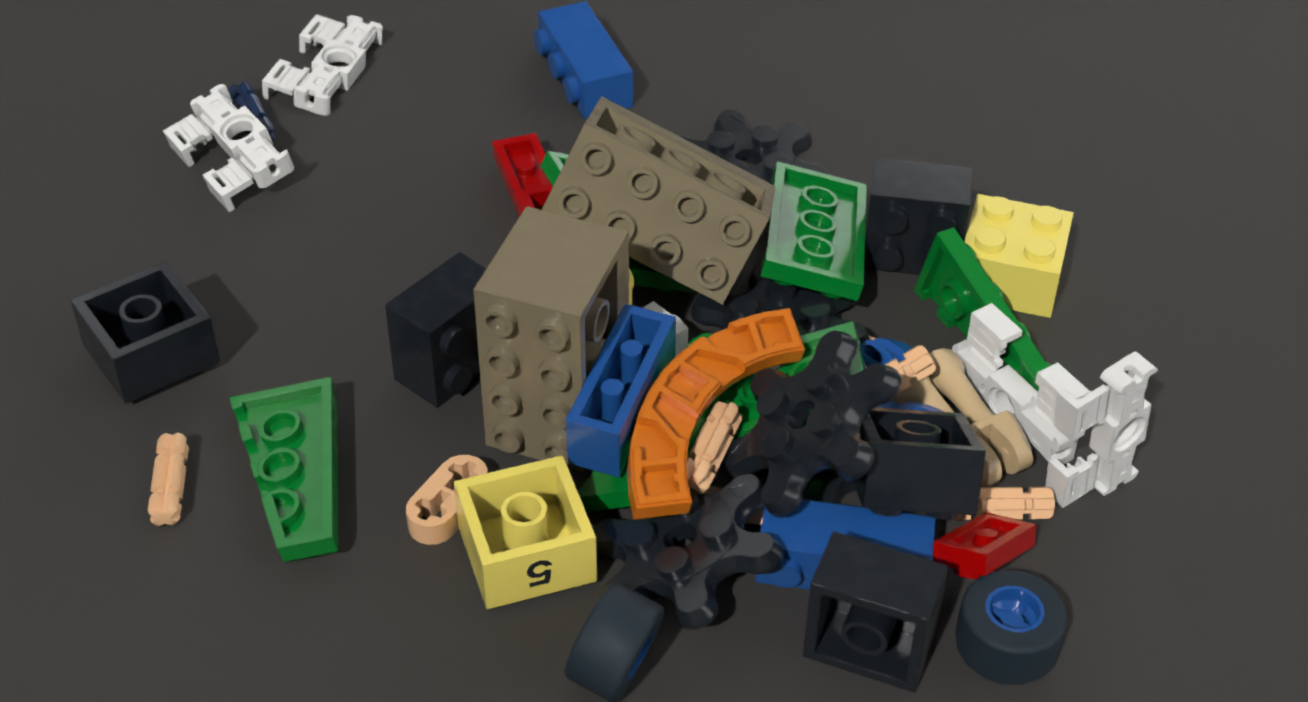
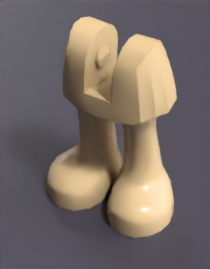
(999, 434)

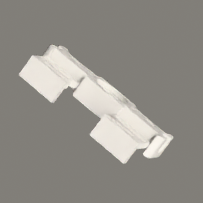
(339, 45)
(249, 155)
(1007, 390)
(1118, 425)

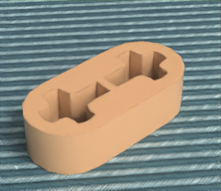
(438, 495)

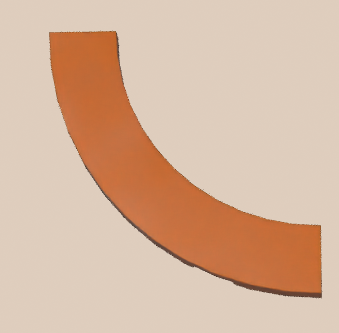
(682, 395)

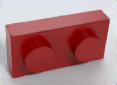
(984, 544)

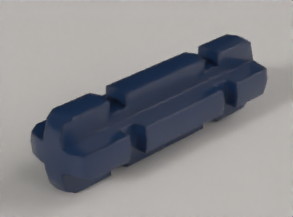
(245, 95)

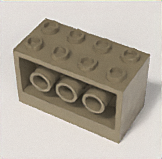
(678, 201)
(542, 325)

